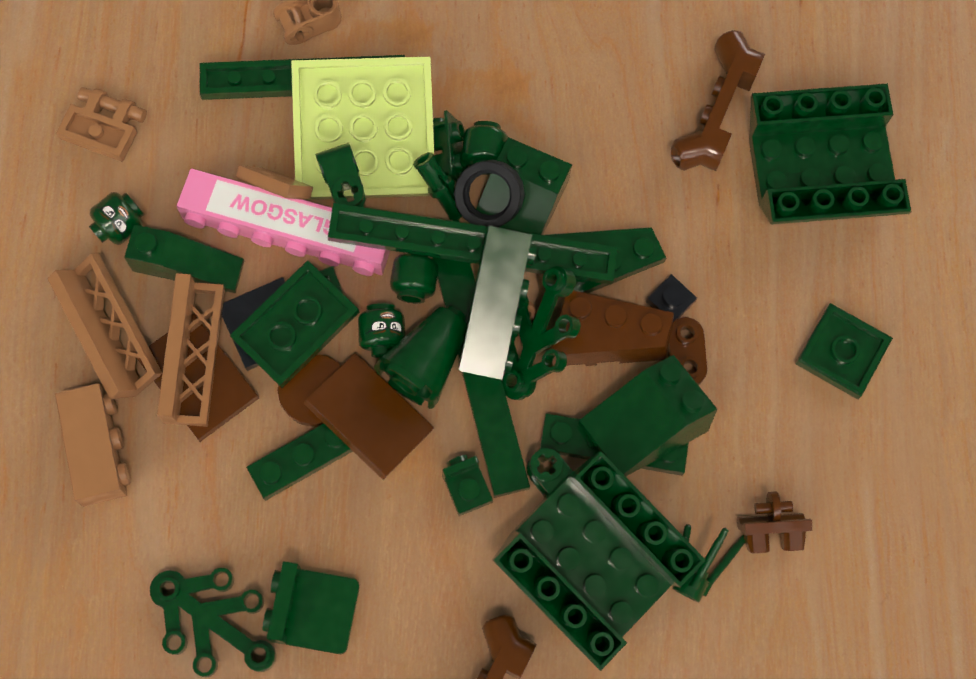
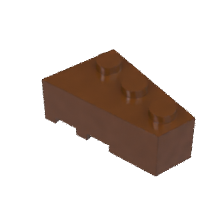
(614, 331)

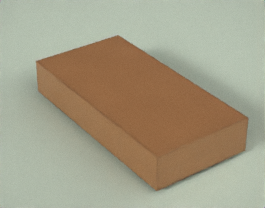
(274, 182)

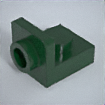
(466, 484)

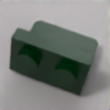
(311, 609)

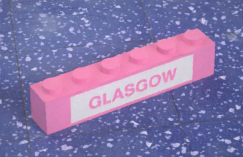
(271, 220)

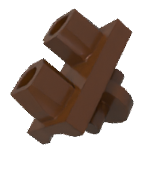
(791, 526)

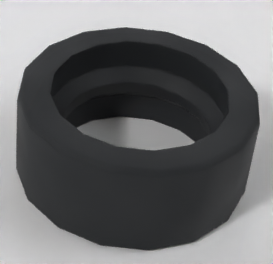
(463, 199)

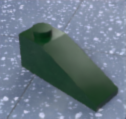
(166, 253)

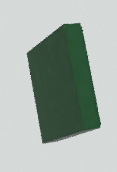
(844, 351)

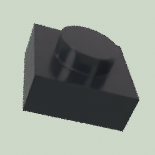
(672, 297)

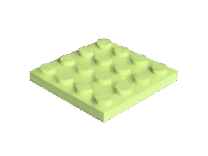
(375, 107)

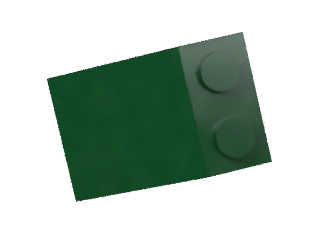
(543, 183)
(649, 416)

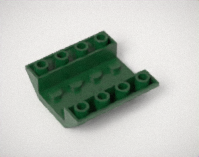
(824, 154)
(596, 557)

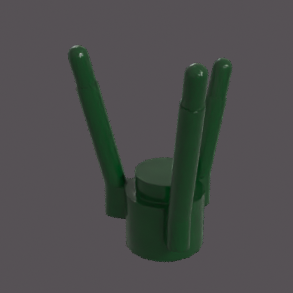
(701, 582)

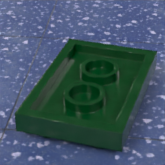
(295, 324)

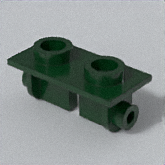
(448, 137)

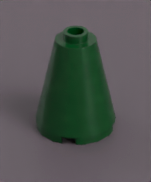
(425, 356)

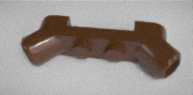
(709, 145)
(507, 648)

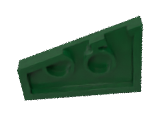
(636, 252)

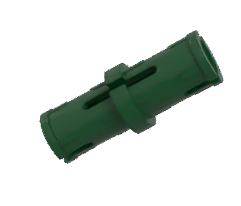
(439, 184)

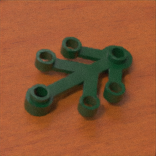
(523, 376)
(206, 618)

